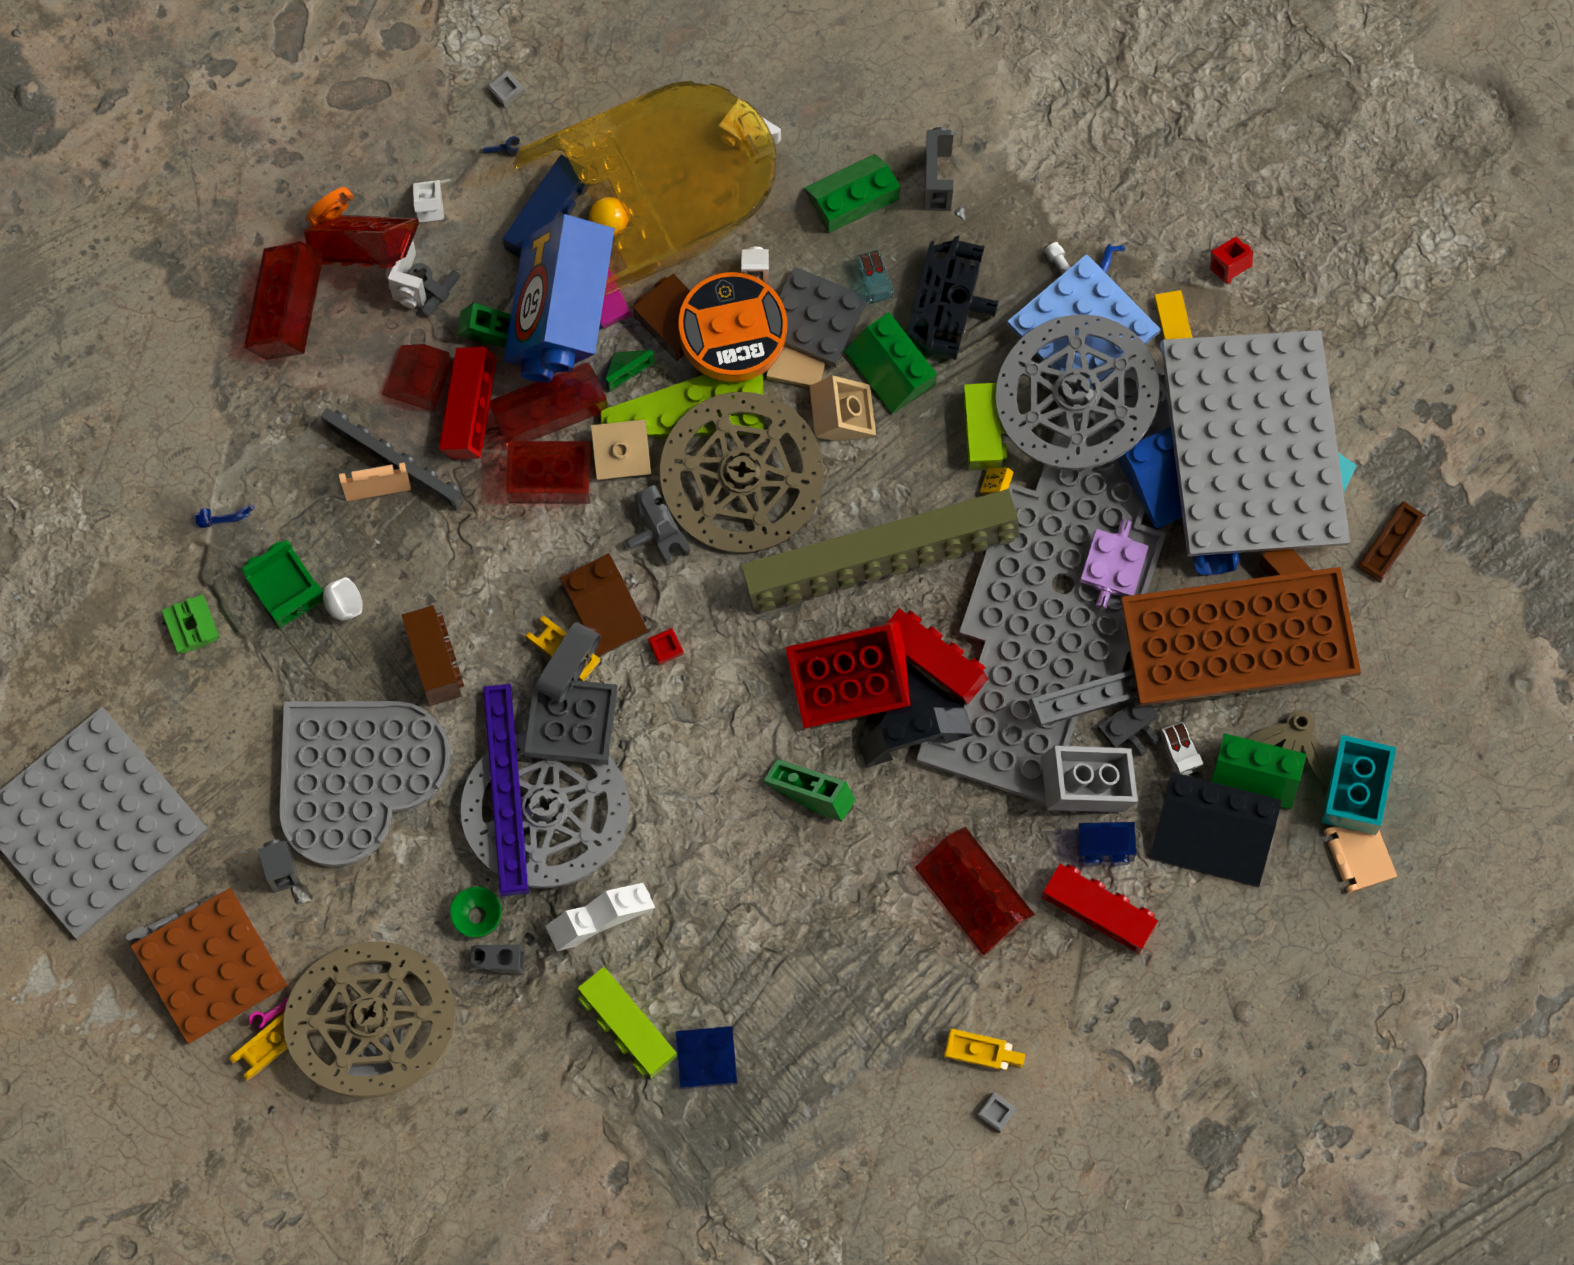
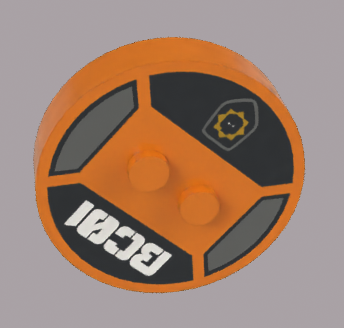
(732, 327)

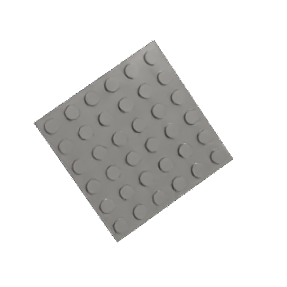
(93, 823)

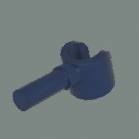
(504, 147)

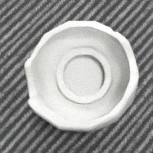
(342, 599)

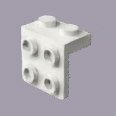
(405, 287)

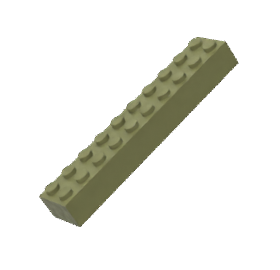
(881, 551)

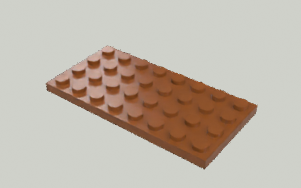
(1240, 636)

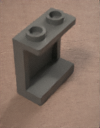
(937, 193)

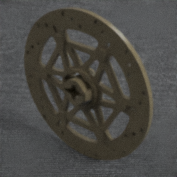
(792, 480)
(369, 1019)

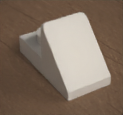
(428, 201)

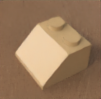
(842, 409)

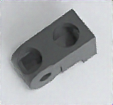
(497, 959)

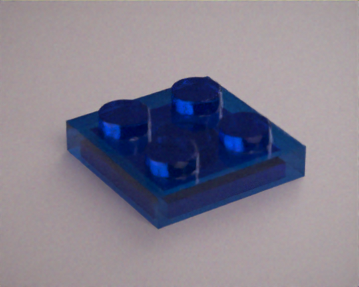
(706, 1057)

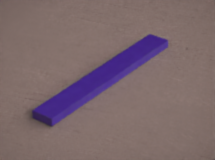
(505, 790)

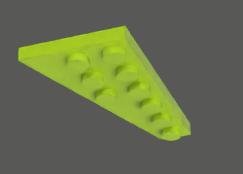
(667, 406)

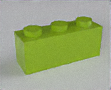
(983, 427)

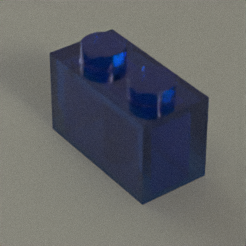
(1106, 843)

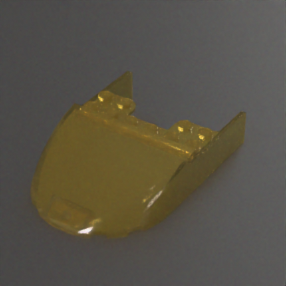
(683, 165)

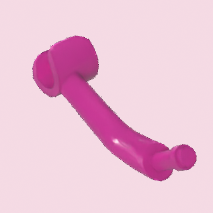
(269, 1015)

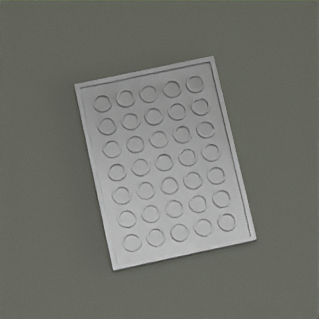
(1254, 443)

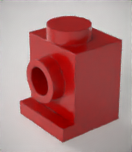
(1231, 259)

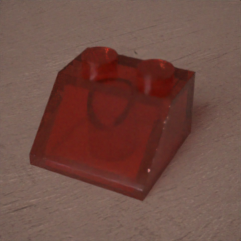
(418, 375)

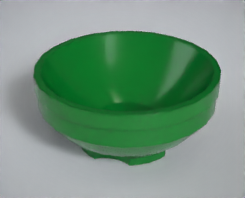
(467, 901)

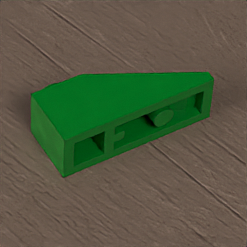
(484, 325)
(812, 789)

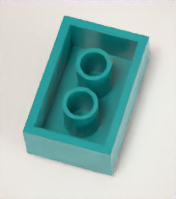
(1358, 785)

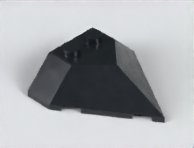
(928, 717)

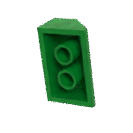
(853, 192)
(891, 363)
(1259, 768)

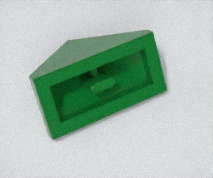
(627, 365)

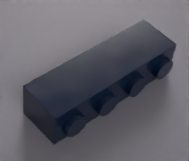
(550, 201)

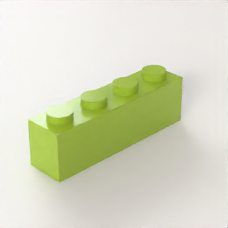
(627, 1023)

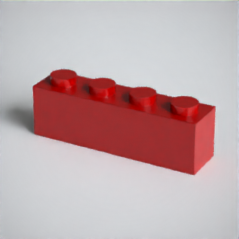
(468, 403)
(938, 658)
(1100, 908)

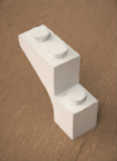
(602, 913)

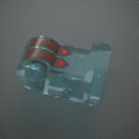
(874, 276)

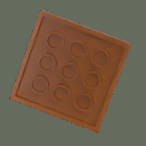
(209, 965)

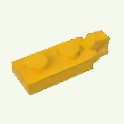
(981, 1050)

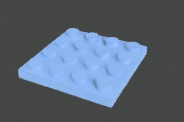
(1083, 291)

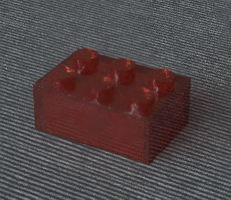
(549, 472)

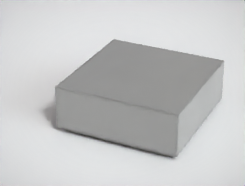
(506, 88)
(997, 1112)

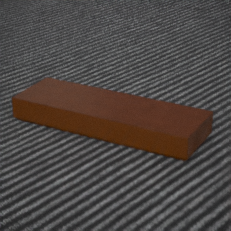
(1391, 541)

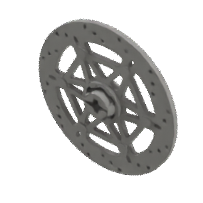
(1081, 402)
(550, 820)

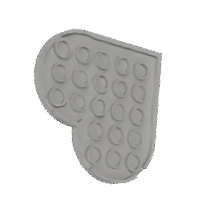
(351, 770)

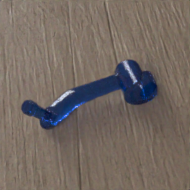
(205, 519)

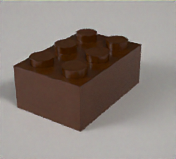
(433, 655)

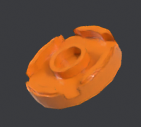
(329, 206)

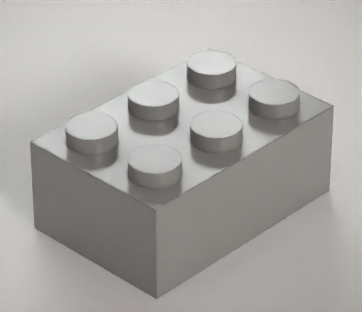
(1089, 779)

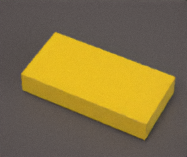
(1172, 315)

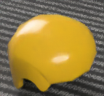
(610, 213)

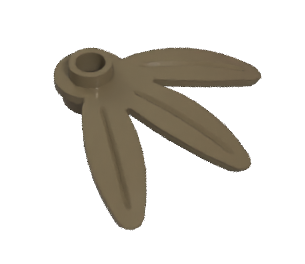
(1298, 737)

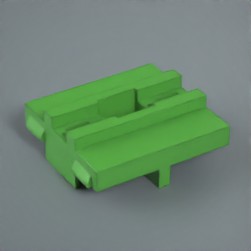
(176, 620)

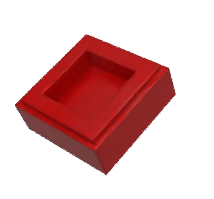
(665, 646)

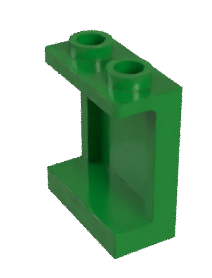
(282, 583)

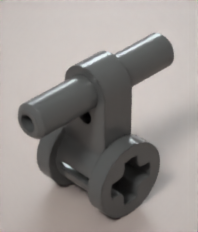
(439, 292)

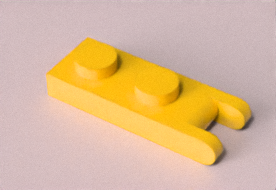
(550, 640)
(263, 1048)

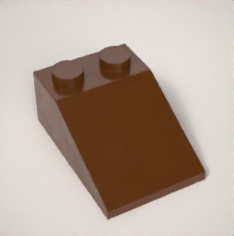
(604, 603)

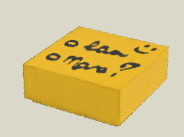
(996, 480)

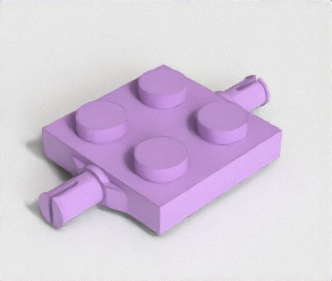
(1113, 563)

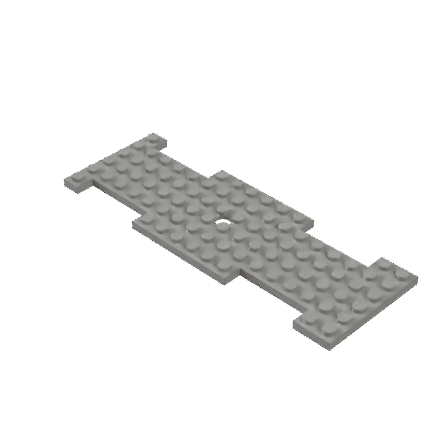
(1030, 631)

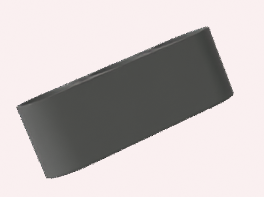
(568, 662)

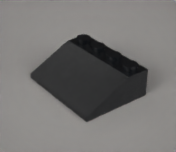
(1215, 829)

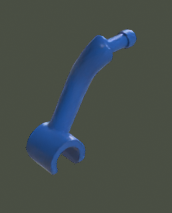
(1108, 254)

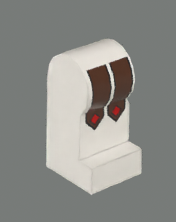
(1181, 749)

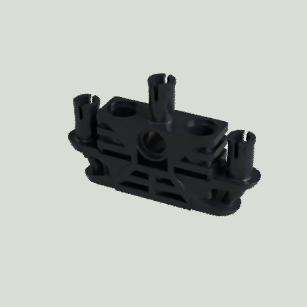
(930, 293)

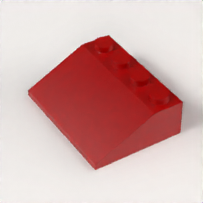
(850, 674)

